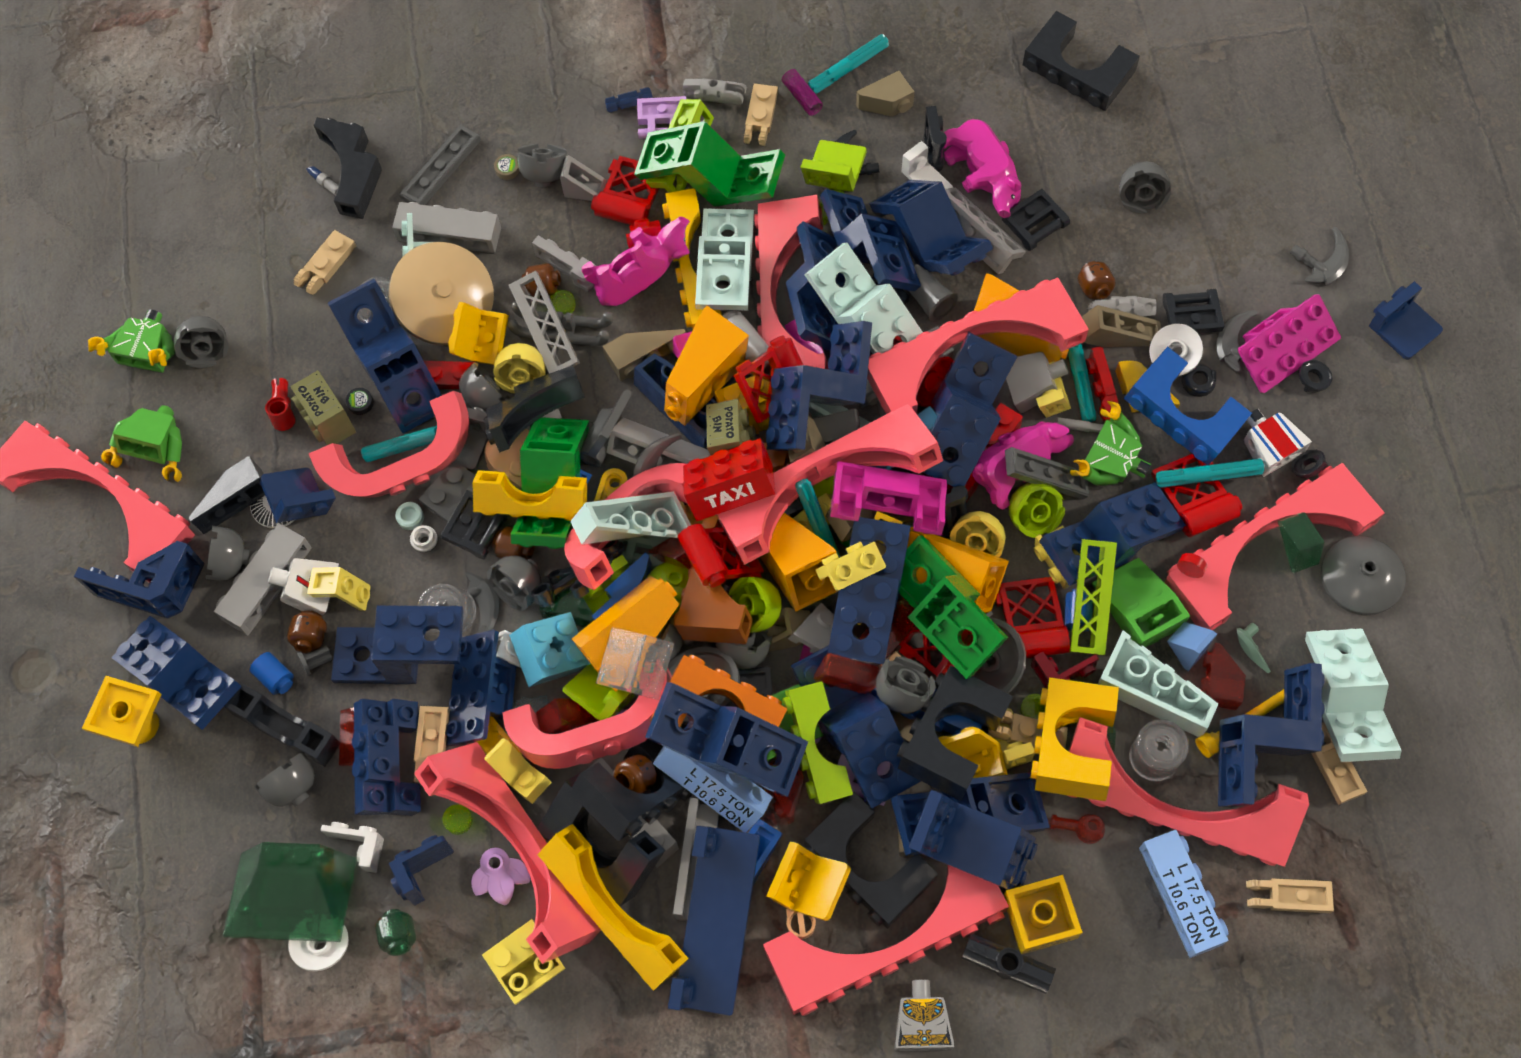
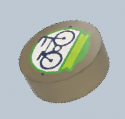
(506, 167)

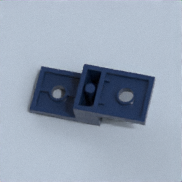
(871, 239)
(811, 315)
(1117, 521)
(872, 598)
(176, 671)
(727, 739)
(985, 794)

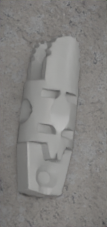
(714, 90)
(1129, 304)

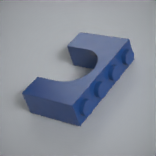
(1201, 437)

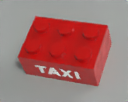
(728, 479)

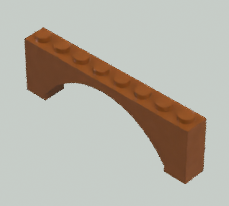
(710, 612)

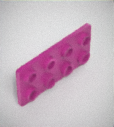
(1286, 341)

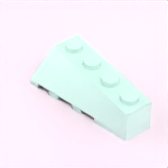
(630, 517)
(1156, 687)

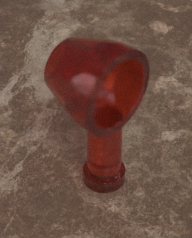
(1081, 827)

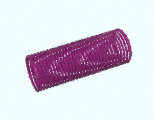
(798, 90)

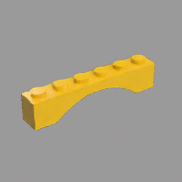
(685, 204)
(649, 952)

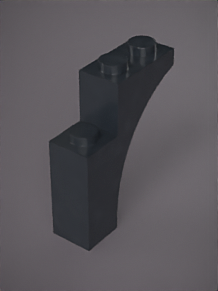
(358, 168)
(531, 402)

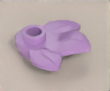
(499, 880)

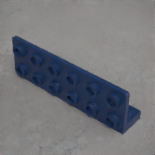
(716, 920)

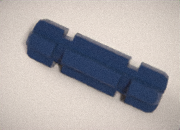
(627, 99)

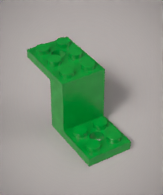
(710, 164)
(547, 453)

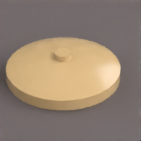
(431, 285)

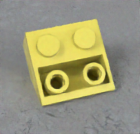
(519, 966)

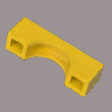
(497, 495)

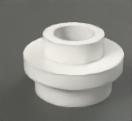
(420, 532)

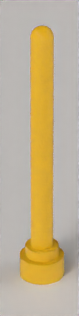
(1209, 742)

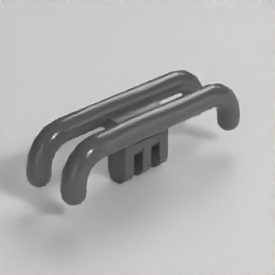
(569, 322)

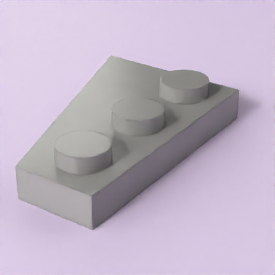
(816, 630)

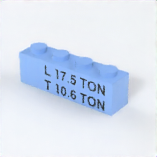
(724, 792)
(1183, 893)

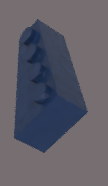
(651, 380)

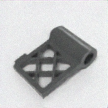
(596, 442)

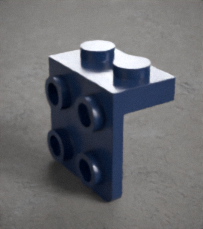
(1405, 323)
(295, 495)
(411, 862)

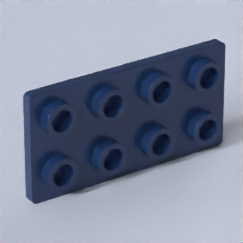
(479, 689)

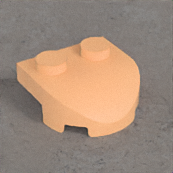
(508, 460)

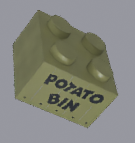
(321, 409)
(727, 426)

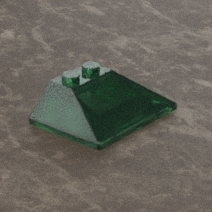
(290, 893)

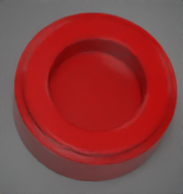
(1192, 565)

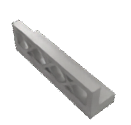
(979, 225)
(535, 324)
(697, 815)

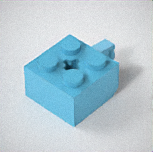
(547, 649)

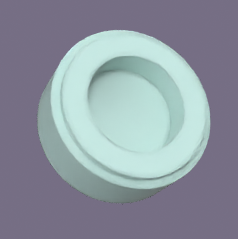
(409, 515)

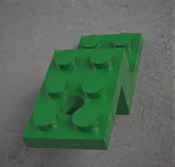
(946, 608)

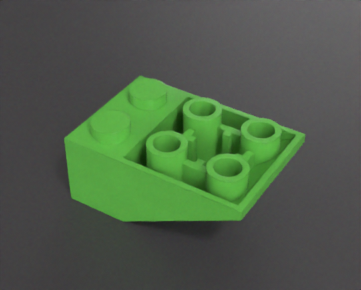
(1144, 604)

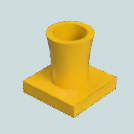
(124, 712)

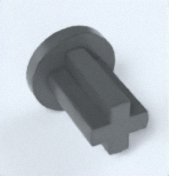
(314, 659)

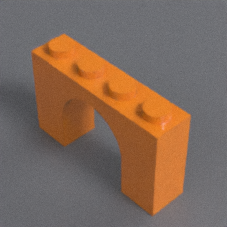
(702, 680)

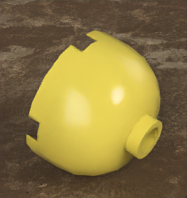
(517, 365)
(980, 532)

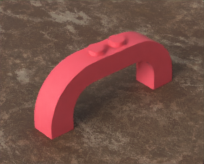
(449, 441)
(588, 560)
(583, 743)

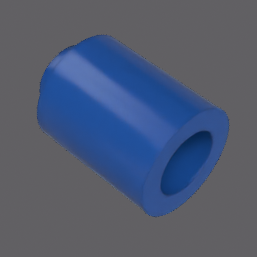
(1086, 611)
(272, 673)

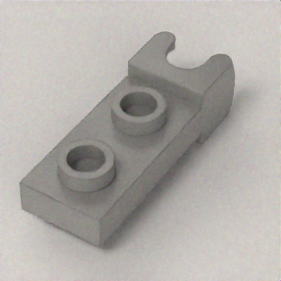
(563, 261)

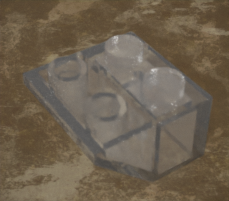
(635, 663)

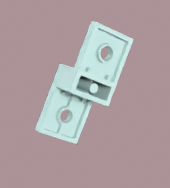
(725, 259)
(862, 299)
(1353, 695)

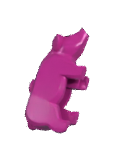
(987, 161)
(639, 265)
(1036, 439)

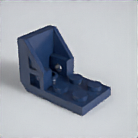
(172, 580)

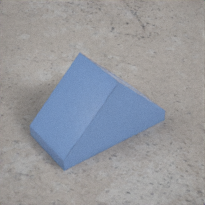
(1190, 643)

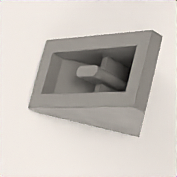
(580, 181)

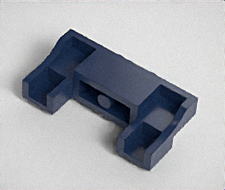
(377, 757)

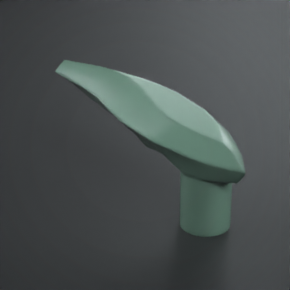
(1249, 647)

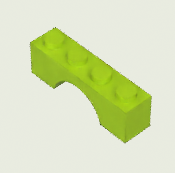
(826, 779)

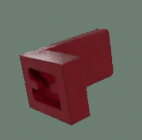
(1046, 668)

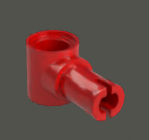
(279, 406)

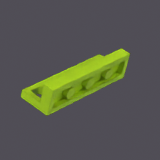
(687, 113)
(1102, 597)

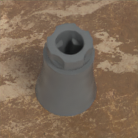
(932, 295)

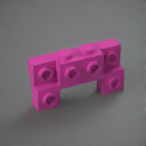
(889, 492)

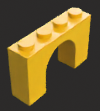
(1057, 768)

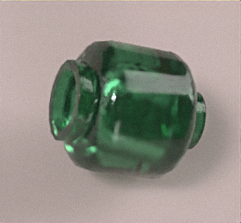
(395, 932)

